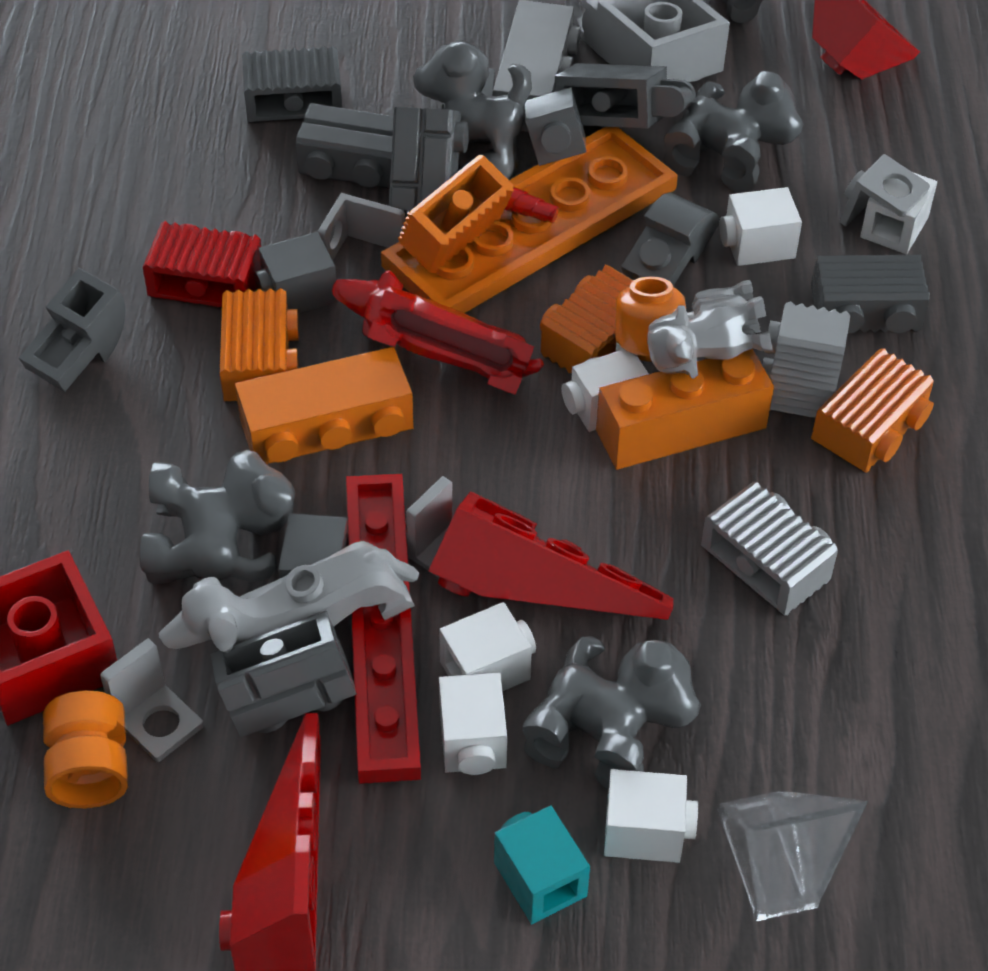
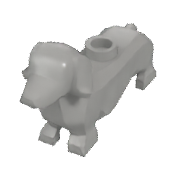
(716, 328)
(338, 584)

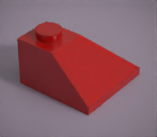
(858, 38)

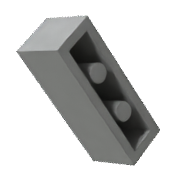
(540, 41)

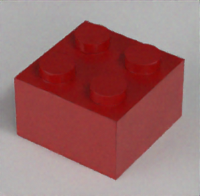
(48, 637)

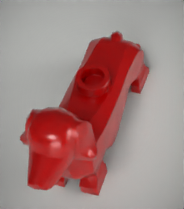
(437, 331)

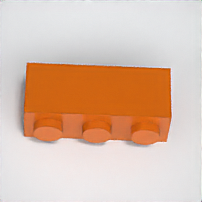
(325, 405)
(676, 413)

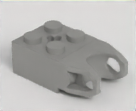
(668, 33)

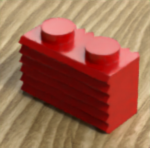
(200, 263)

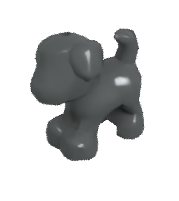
(457, 80)
(762, 114)
(249, 499)
(650, 688)

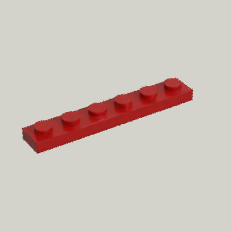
(383, 648)

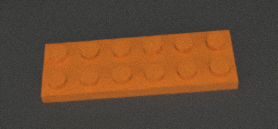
(592, 196)

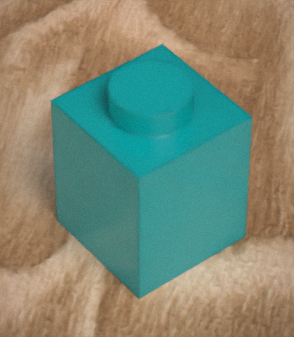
(541, 863)

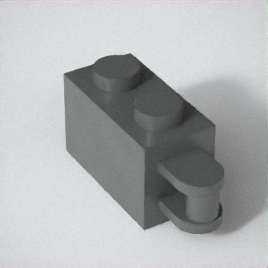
(625, 94)

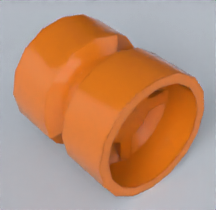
(86, 749)

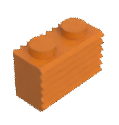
(455, 213)
(585, 321)
(256, 337)
(874, 410)

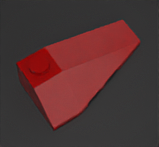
(502, 558)
(278, 881)

